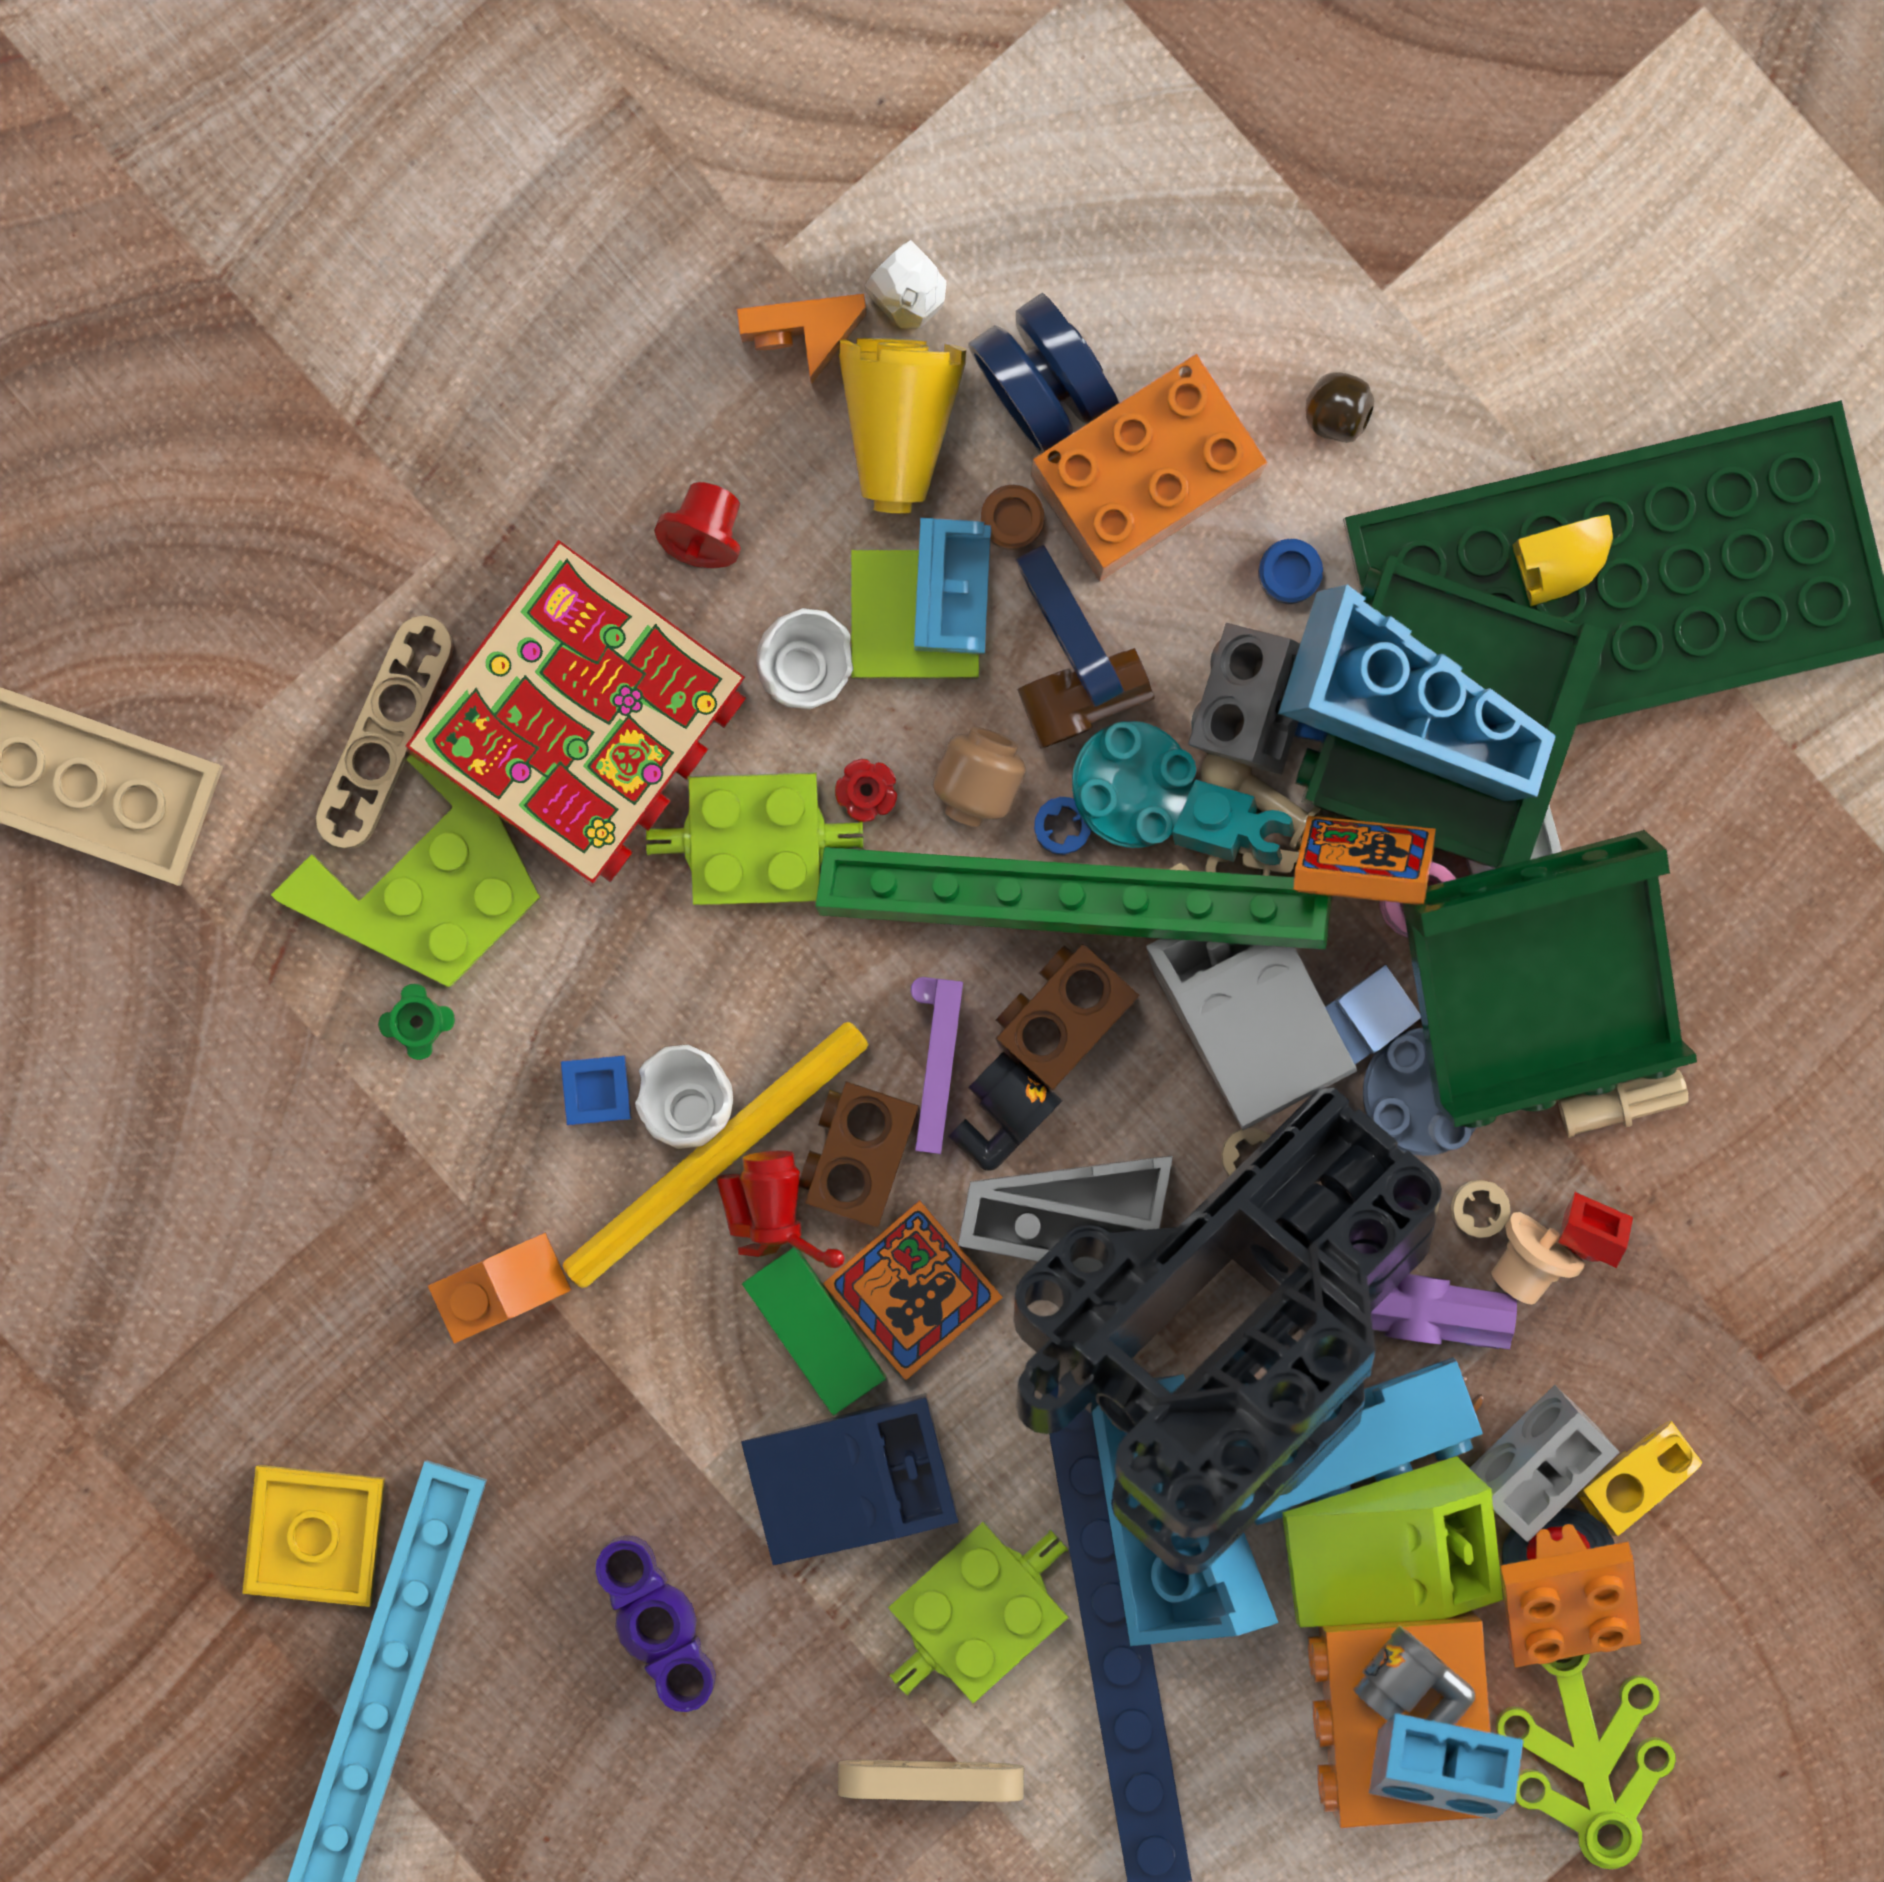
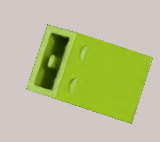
(1395, 1550)

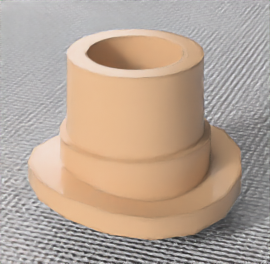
(1533, 1259)

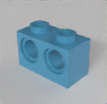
(1446, 1766)

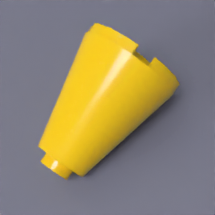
(898, 414)

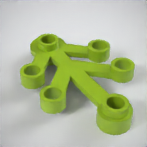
(1591, 1763)

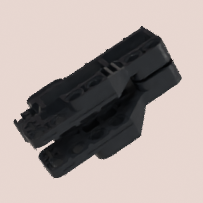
(1223, 1432)

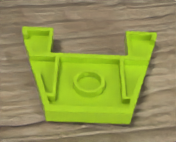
(438, 902)

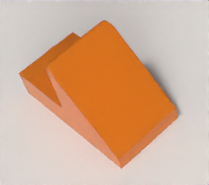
(820, 320)
(499, 1288)

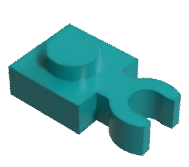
(1224, 820)

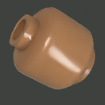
(979, 776)

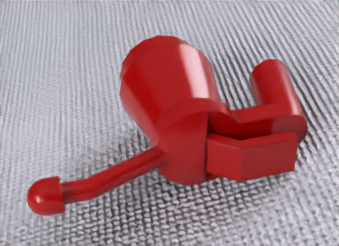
(769, 1195)

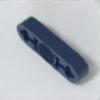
(1069, 626)

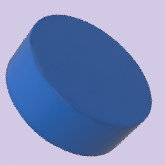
(1290, 571)

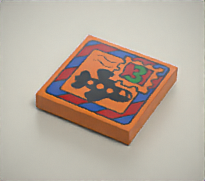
(1364, 860)
(912, 1290)

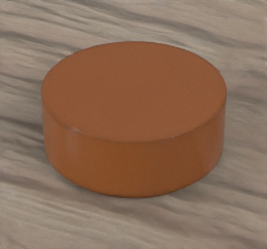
(1014, 516)

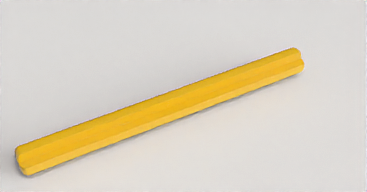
(715, 1156)

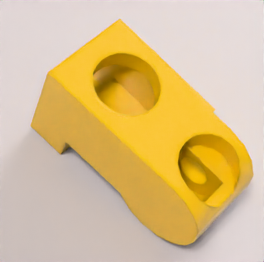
(1639, 1478)

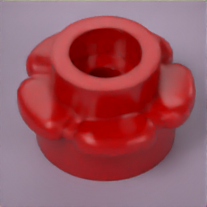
(866, 807)

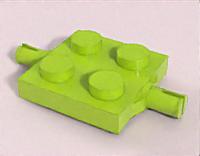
(754, 838)
(978, 1612)

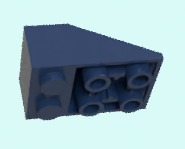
(850, 1480)

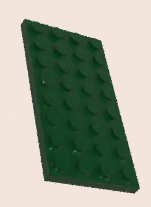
(1723, 567)

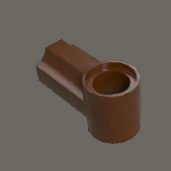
(1062, 709)

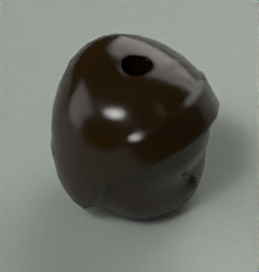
(1339, 407)

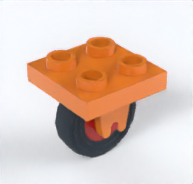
(1568, 1591)

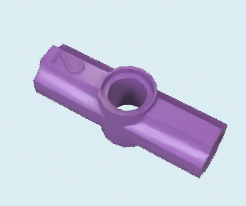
(1436, 1311)

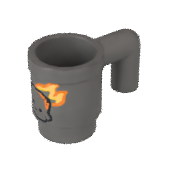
(1404, 1674)

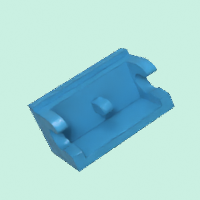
(952, 586)

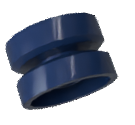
(1051, 371)

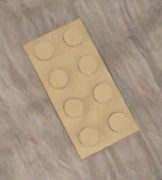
(101, 788)

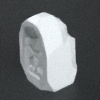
(907, 287)

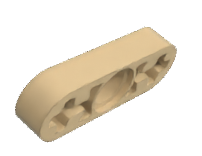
(931, 1780)

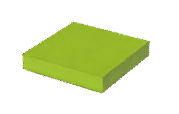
(885, 622)

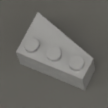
(1035, 1210)

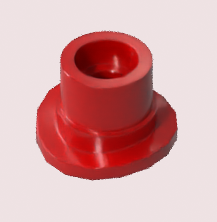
(701, 527)

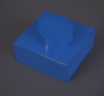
(596, 1090)

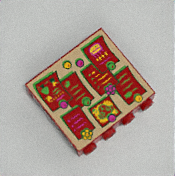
(578, 714)

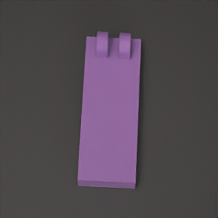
(946, 999)

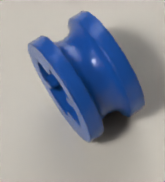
(1053, 808)

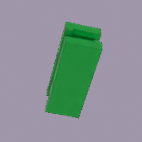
(814, 1330)

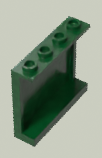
(1502, 646)
(1546, 980)

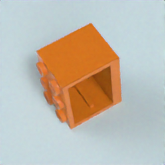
(1148, 467)
(1351, 1726)

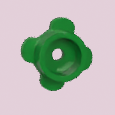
(398, 1021)

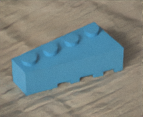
(1398, 1424)
(1175, 1605)

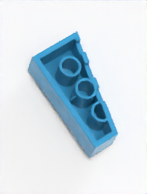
(1397, 697)

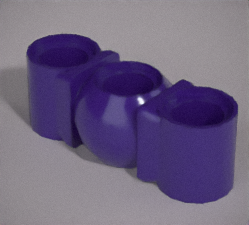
(661, 1654)

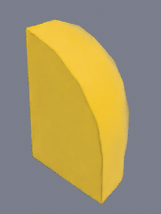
(1563, 558)

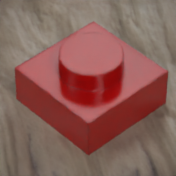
(1595, 1230)

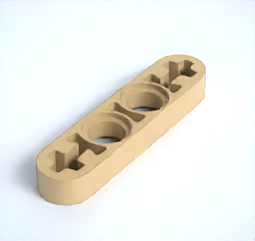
(393, 736)

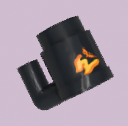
(1014, 1101)

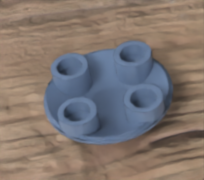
(1402, 1098)

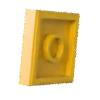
(313, 1535)

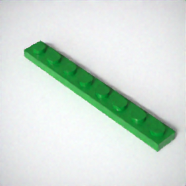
(1071, 898)

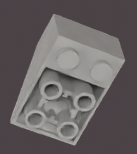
(1252, 1022)

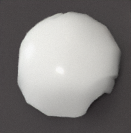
(804, 659)
(684, 1096)

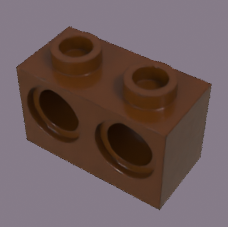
(1077, 1026)
(875, 1158)

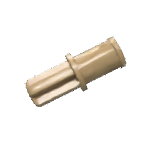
(1623, 1104)

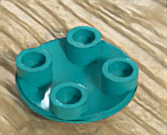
(1132, 783)

